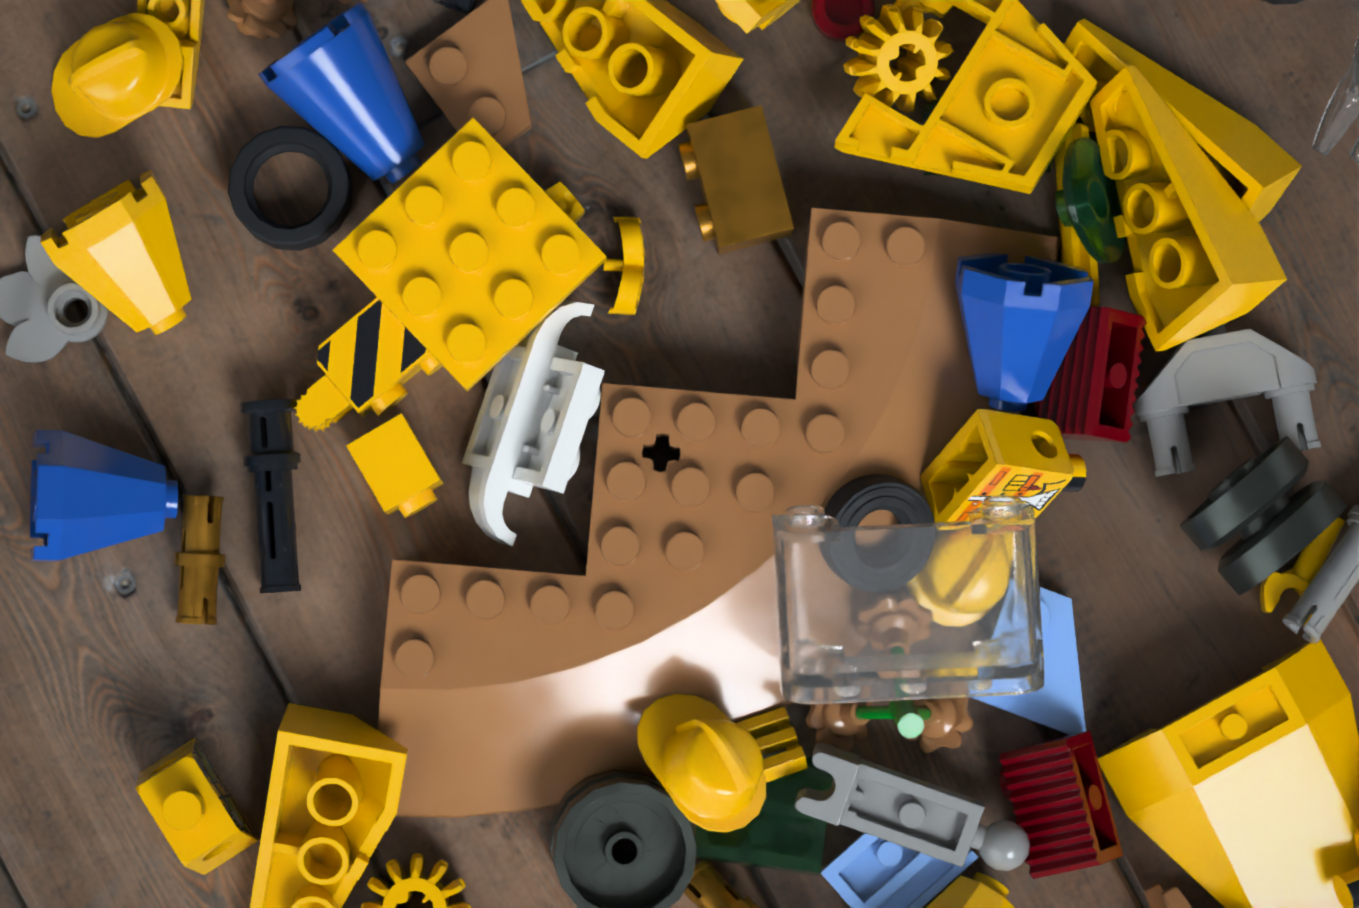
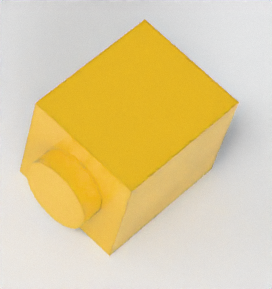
(396, 467)

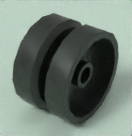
(1269, 522)
(615, 808)

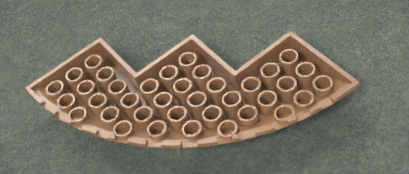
(540, 678)

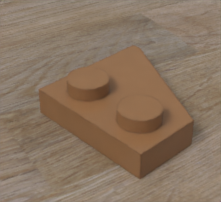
(477, 73)

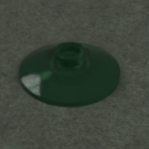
(1089, 201)

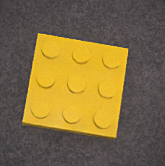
(470, 254)

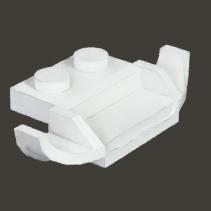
(531, 421)

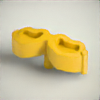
(631, 266)

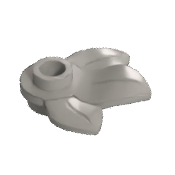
(38, 308)

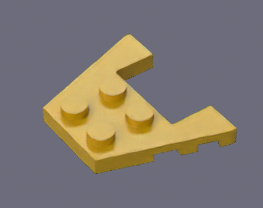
(997, 115)

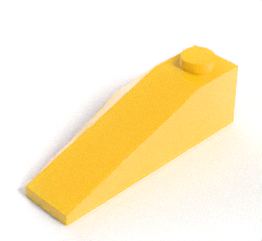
(638, 64)
(1236, 147)
(1187, 232)
(325, 808)

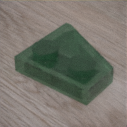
(777, 836)

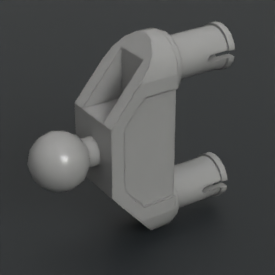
(1219, 370)

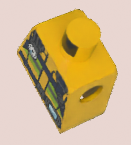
(194, 809)

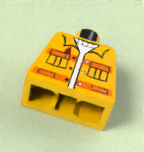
(1001, 456)

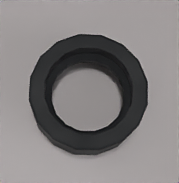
(275, 142)

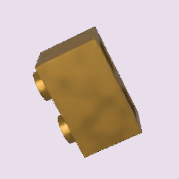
(737, 180)

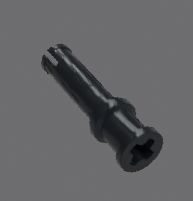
(272, 462)

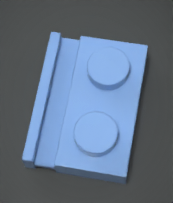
(888, 875)

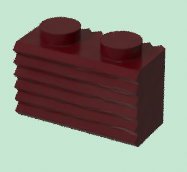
(1097, 378)
(1060, 804)

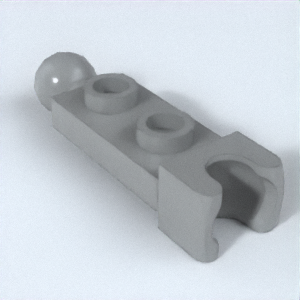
(909, 812)

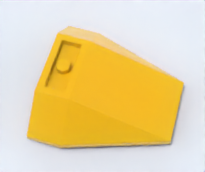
(1253, 786)

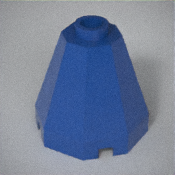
(1019, 323)
(93, 496)

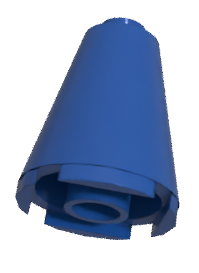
(350, 94)

